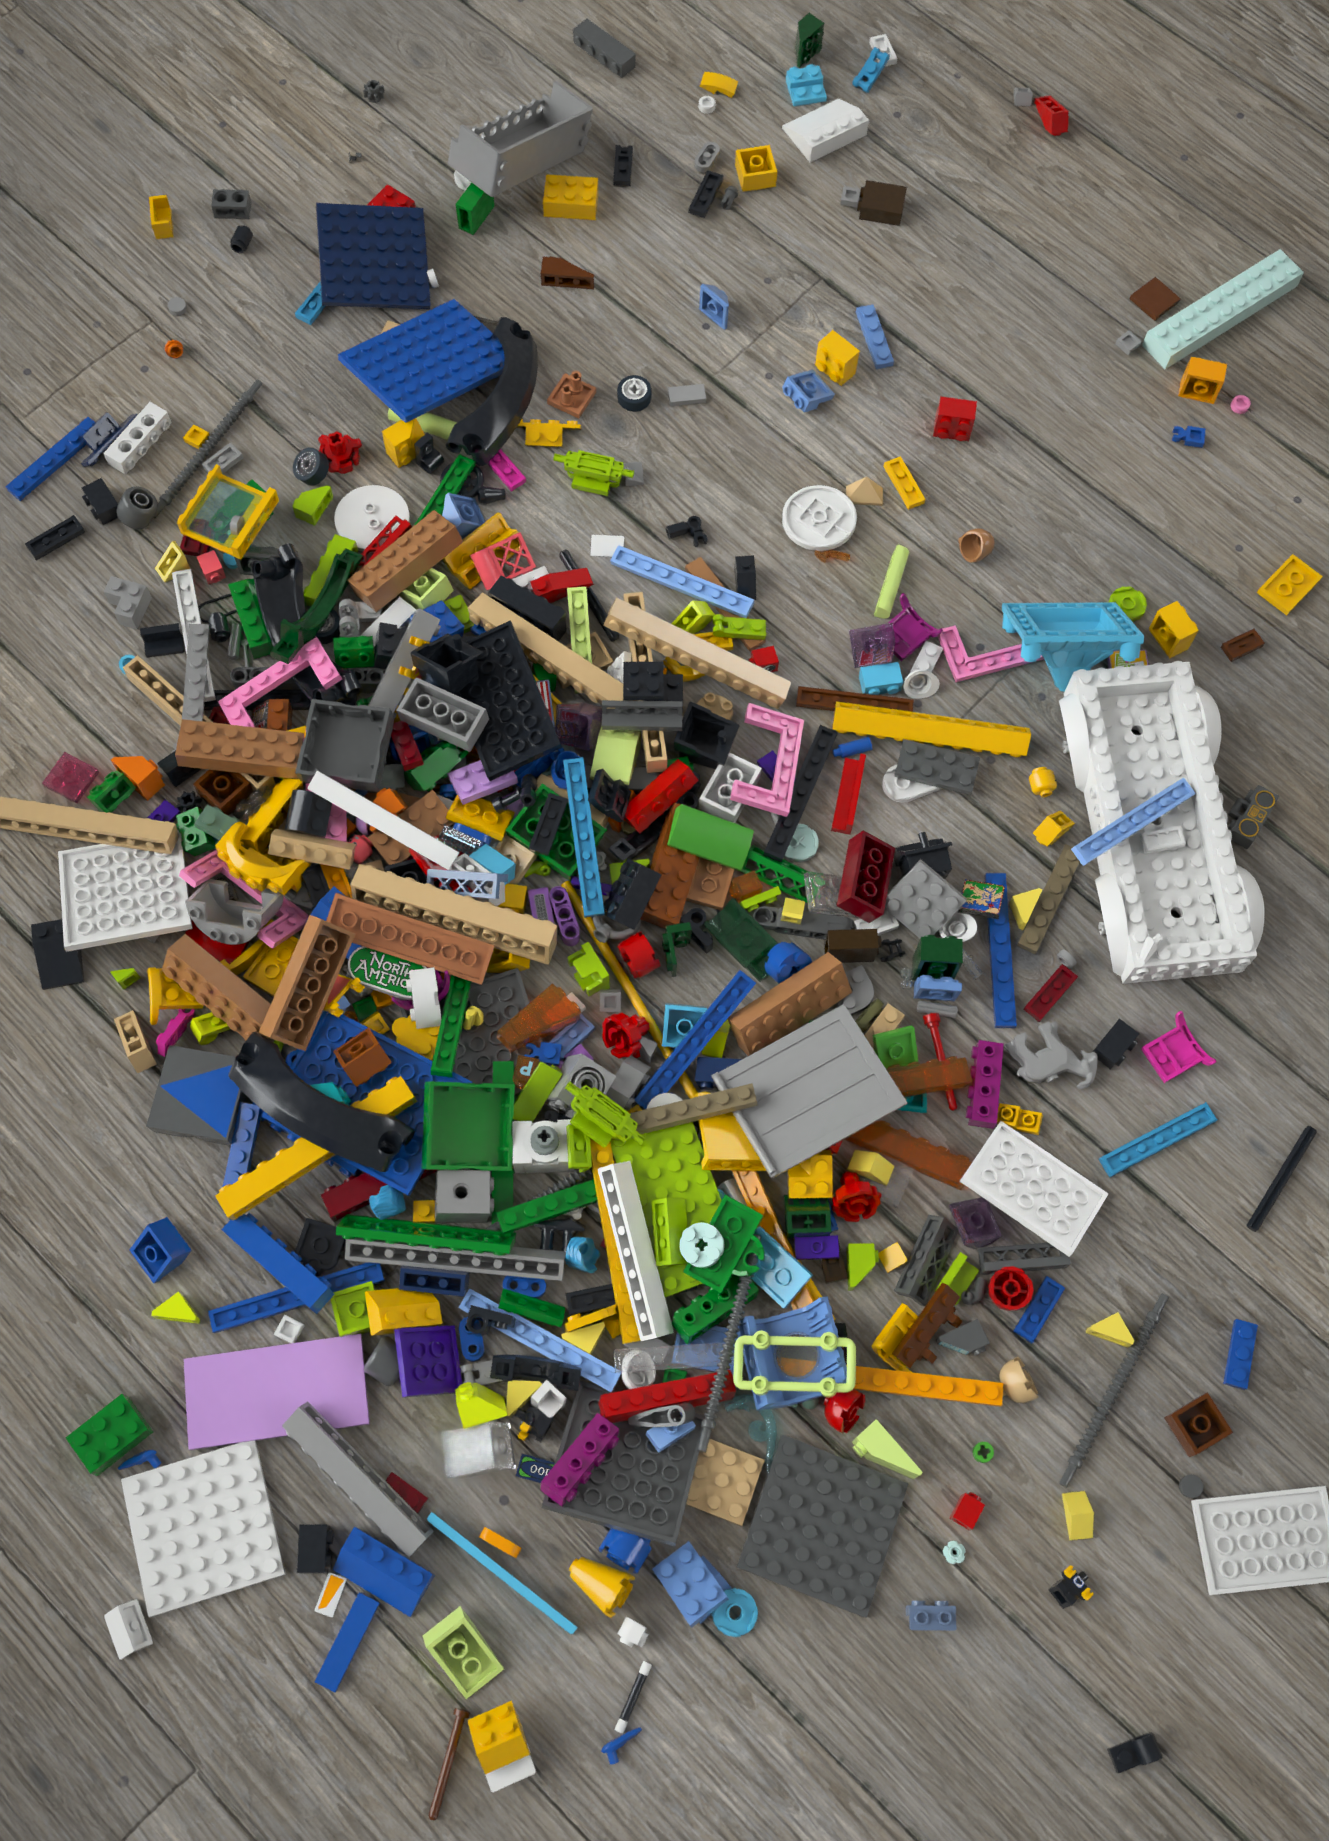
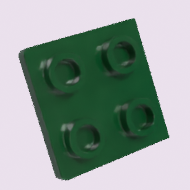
(678, 936)

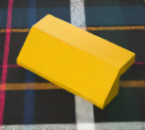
(487, 534)

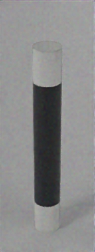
(633, 1696)

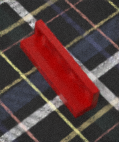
(391, 538)
(848, 795)

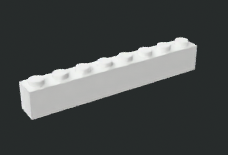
(635, 1251)

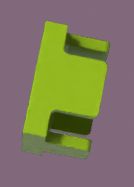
(590, 971)
(351, 1309)

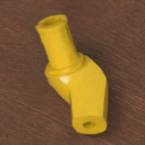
(688, 673)

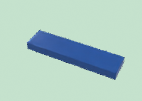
(347, 1642)

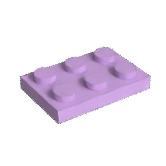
(472, 783)

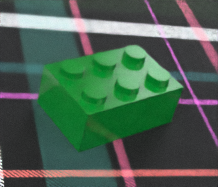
(109, 1435)

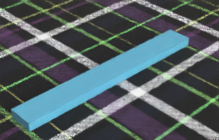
(502, 1573)

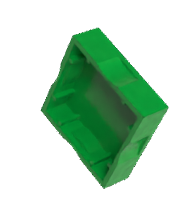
(467, 1126)

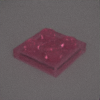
(70, 777)

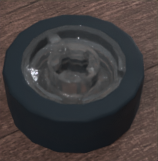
(310, 466)

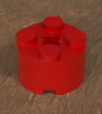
(639, 954)

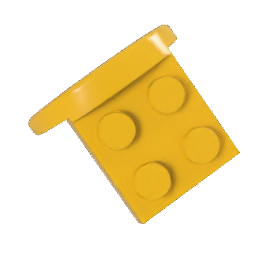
(167, 994)
(892, 1335)

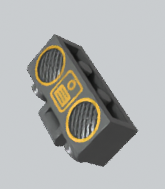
(1257, 809)

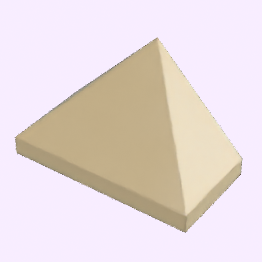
(865, 492)

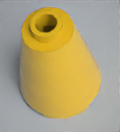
(602, 1584)

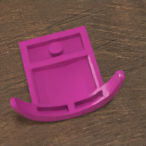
(1175, 1051)

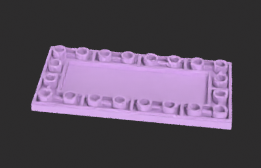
(257, 1390)

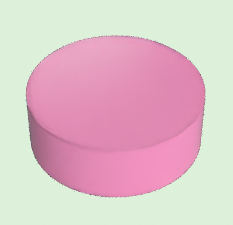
(1240, 404)

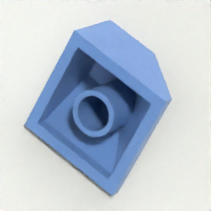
(714, 304)
(462, 513)

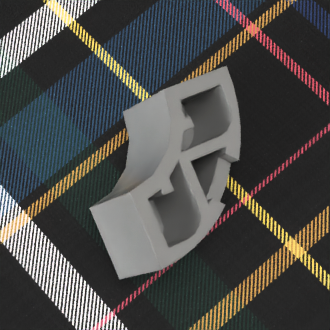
(628, 1081)

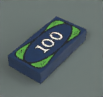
(533, 1468)

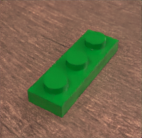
(531, 1307)

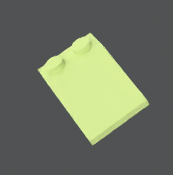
(427, 590)
(616, 753)
(882, 1449)
(462, 1652)

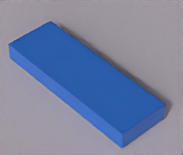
(1039, 1309)

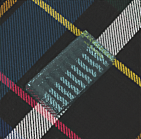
(458, 840)

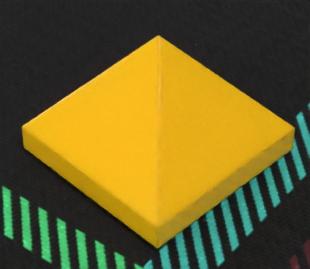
(612, 1325)

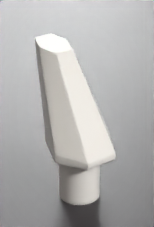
(1150, 947)

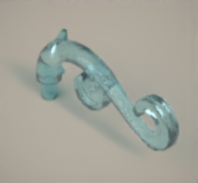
(770, 1434)

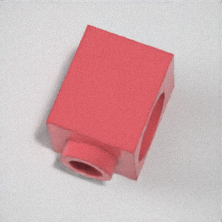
(211, 567)

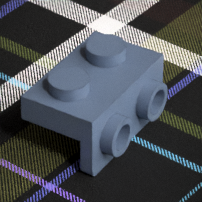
(931, 1617)

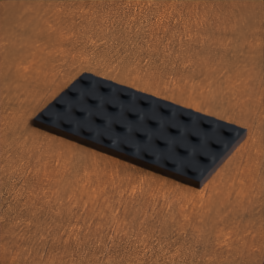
(518, 718)

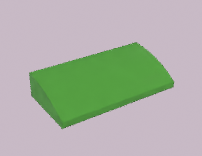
(710, 837)

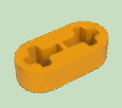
(500, 1542)

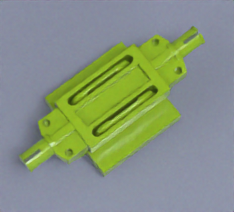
(593, 471)
(601, 1116)

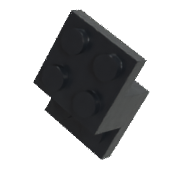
(648, 683)

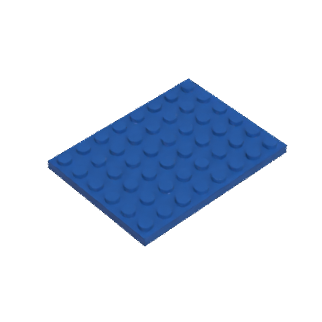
(427, 360)
(321, 1066)

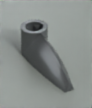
(664, 1416)

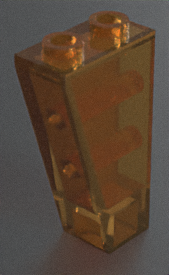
(539, 1018)

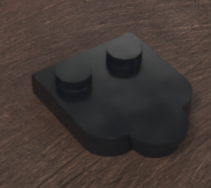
(319, 1246)

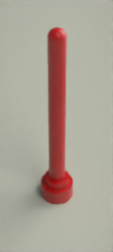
(932, 1022)

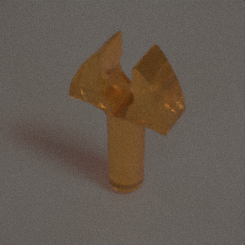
(831, 553)

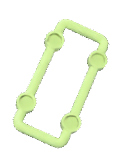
(827, 1386)

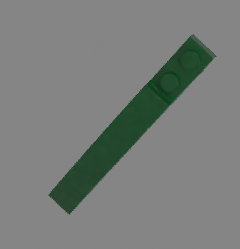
(302, 631)

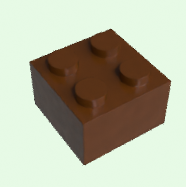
(223, 789)
(1198, 1425)

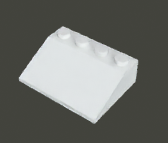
(827, 129)

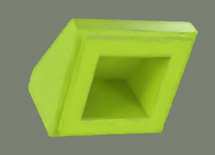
(125, 977)

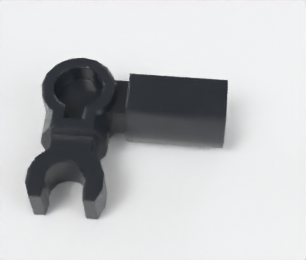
(692, 526)

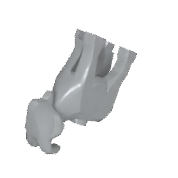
(1051, 1061)

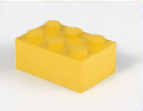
(570, 197)

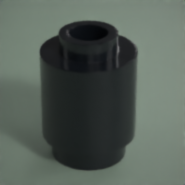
(241, 239)
(219, 627)

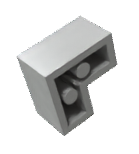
(131, 601)

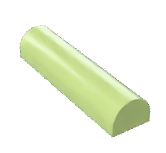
(430, 423)
(891, 582)

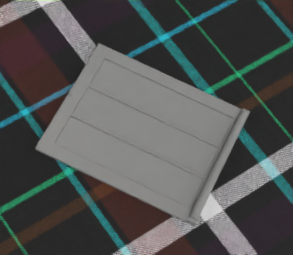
(811, 1090)

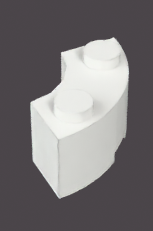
(425, 998)

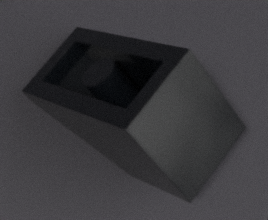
(745, 576)

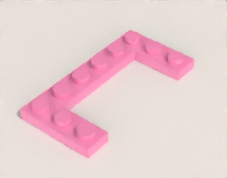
(310, 654)
(967, 668)
(779, 797)
(290, 916)

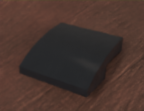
(609, 796)

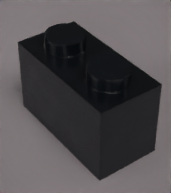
(101, 501)
(1115, 1043)
(314, 1549)

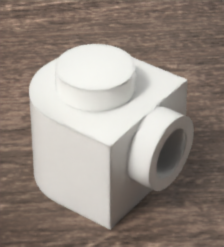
(632, 1633)

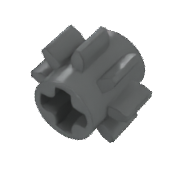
(373, 91)

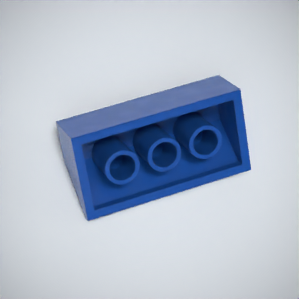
(383, 1571)

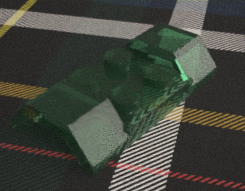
(742, 938)

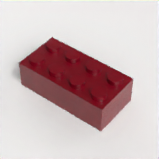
(866, 876)

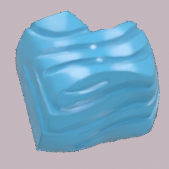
(387, 1203)
(582, 1254)

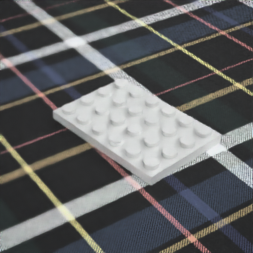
(1034, 1188)
(1264, 1539)

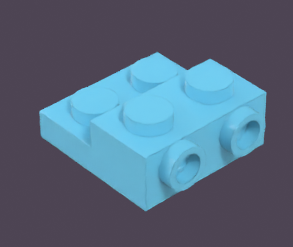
(805, 85)

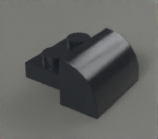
(308, 813)

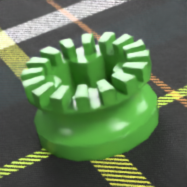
(979, 1458)

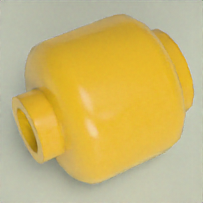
(1042, 781)

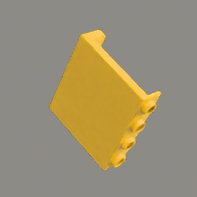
(726, 1144)

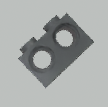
(231, 204)

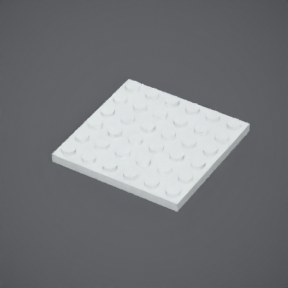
(121, 894)
(202, 1527)

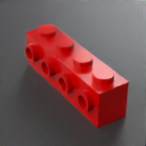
(659, 795)

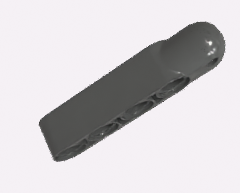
(812, 924)

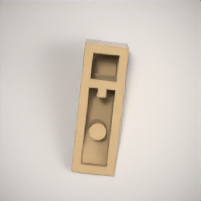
(135, 1042)

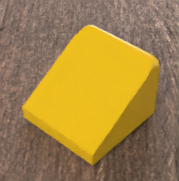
(892, 1257)

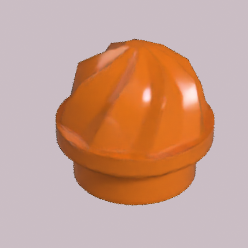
(174, 348)

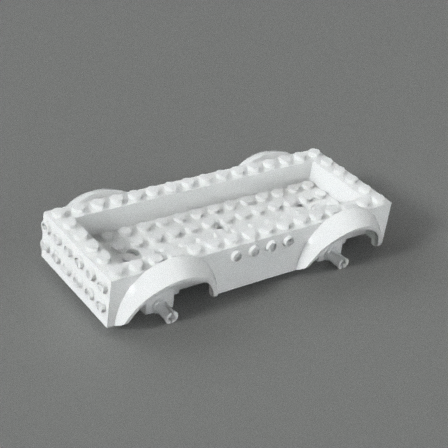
(1121, 770)

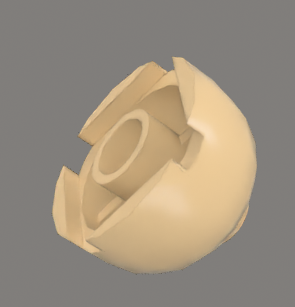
(1017, 1382)

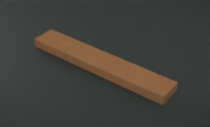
(701, 570)

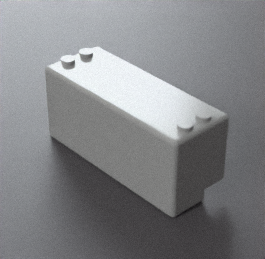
(522, 147)

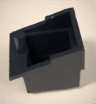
(447, 662)
(705, 737)
(931, 852)

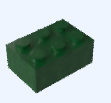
(937, 957)

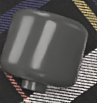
(137, 507)
(383, 1362)

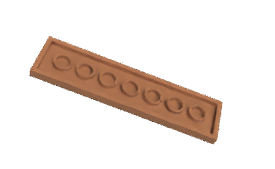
(412, 939)

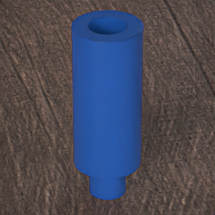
(853, 748)

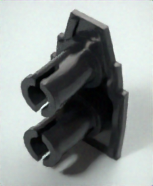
(568, 1226)

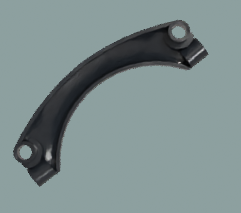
(498, 416)
(281, 597)
(332, 1125)

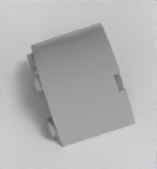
(228, 919)

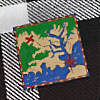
(982, 899)

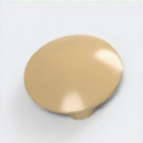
(717, 705)

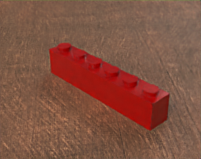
(693, 1390)

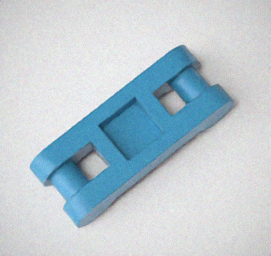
(871, 70)

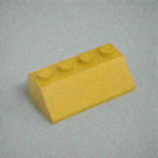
(270, 815)

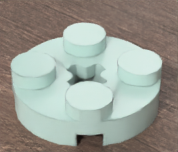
(711, 1253)

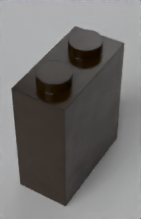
(881, 202)
(853, 945)

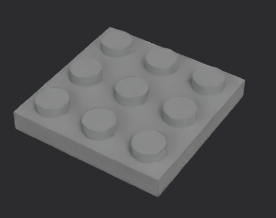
(923, 900)

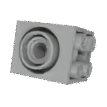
(580, 1072)
(475, 1188)

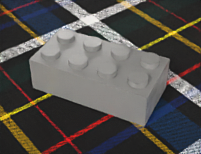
(442, 714)

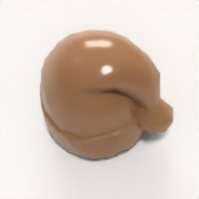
(976, 544)

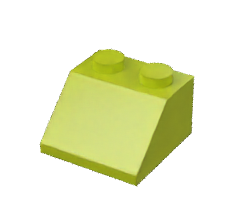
(478, 1404)

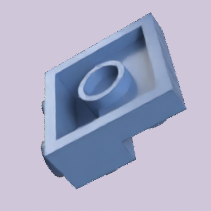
(807, 390)
(936, 989)

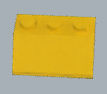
(401, 1309)

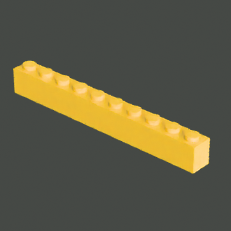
(931, 729)
(303, 1156)

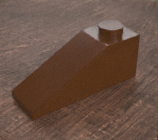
(562, 273)

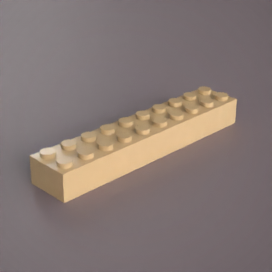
(462, 914)

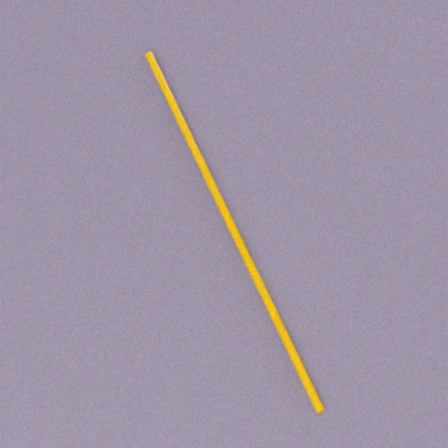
(643, 1011)

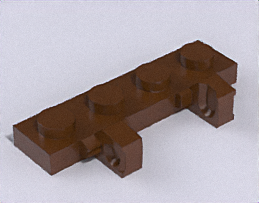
(937, 1311)

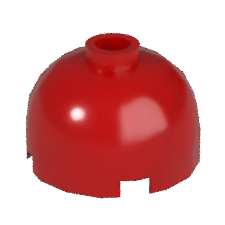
(1010, 1288)
(842, 1409)

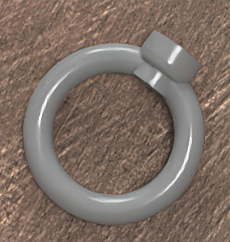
(604, 931)

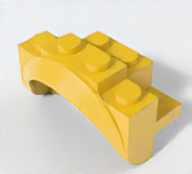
(256, 868)

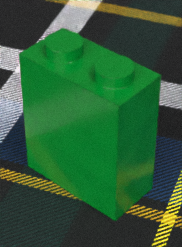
(473, 208)

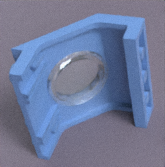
(793, 1363)

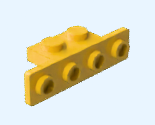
(546, 433)

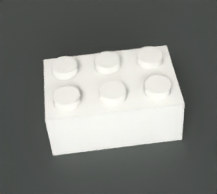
(717, 793)

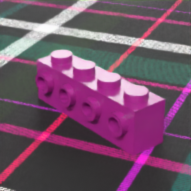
(985, 1084)
(580, 1459)

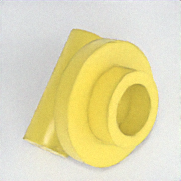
(473, 1016)

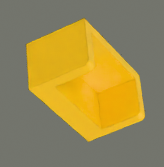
(161, 216)

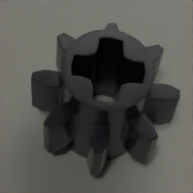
(188, 801)

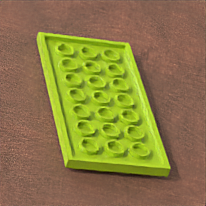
(671, 1168)

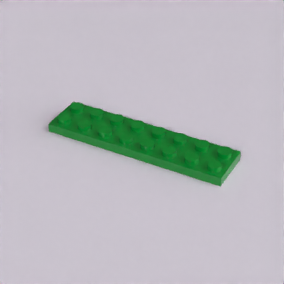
(427, 1234)

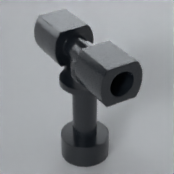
(525, 794)

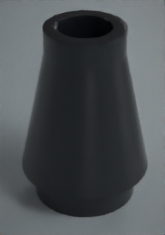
(489, 494)

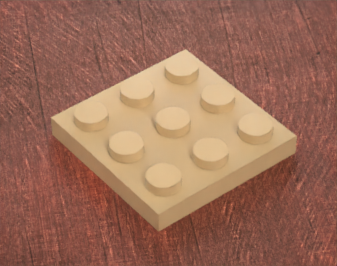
(724, 1482)

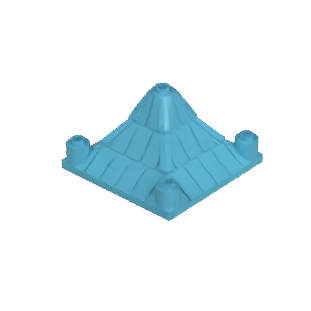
(1072, 635)

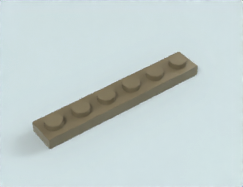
(1049, 900)
(695, 1109)

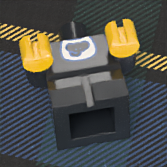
(533, 1422)
(1071, 1588)

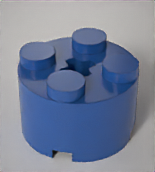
(785, 960)
(626, 1549)

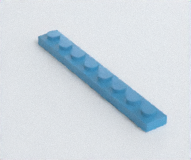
(583, 837)

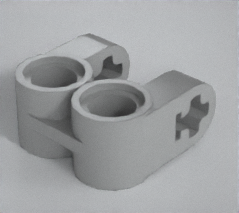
(349, 621)

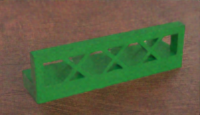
(786, 868)

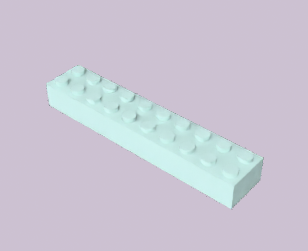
(1222, 309)

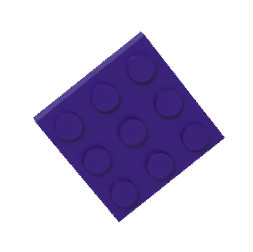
(428, 1360)

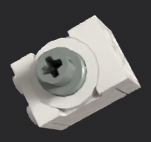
(540, 1146)

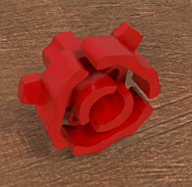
(339, 450)
(624, 1034)
(852, 1197)

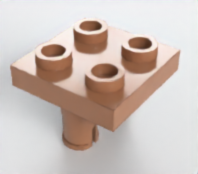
(572, 394)

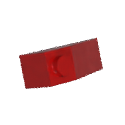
(1052, 115)
(555, 585)

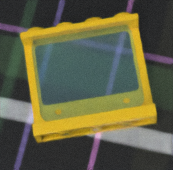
(216, 503)

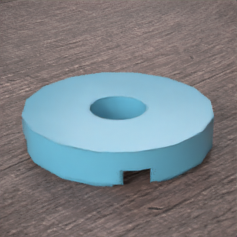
(747, 1617)

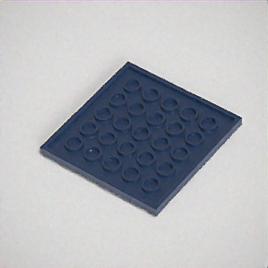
(372, 256)

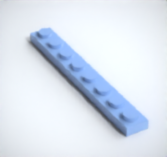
(682, 581)
(1133, 821)
(548, 1344)

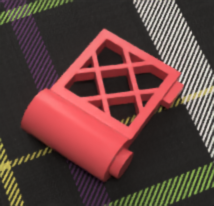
(488, 564)

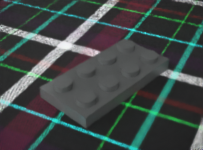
(937, 767)

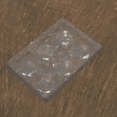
(823, 893)

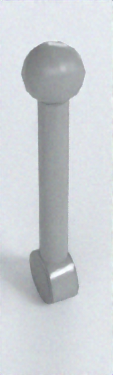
(244, 643)

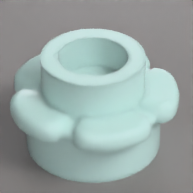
(950, 1557)

